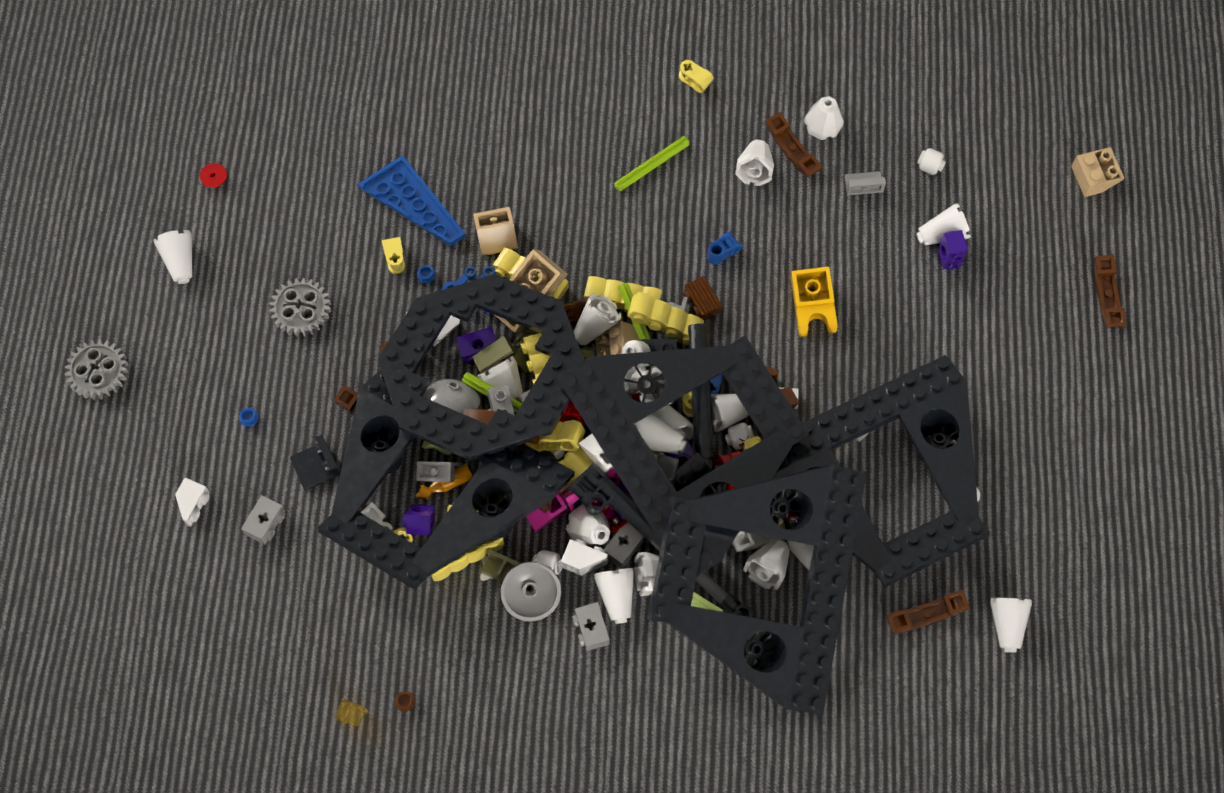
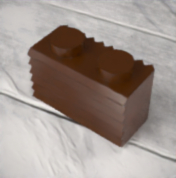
(702, 298)

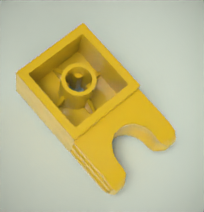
(813, 304)

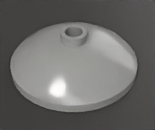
(452, 394)
(531, 604)

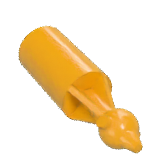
(461, 476)

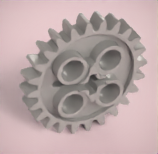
(300, 307)
(83, 361)

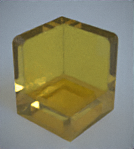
(350, 713)

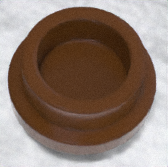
(405, 701)

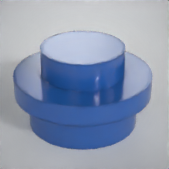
(426, 274)
(248, 417)

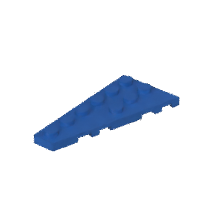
(407, 194)

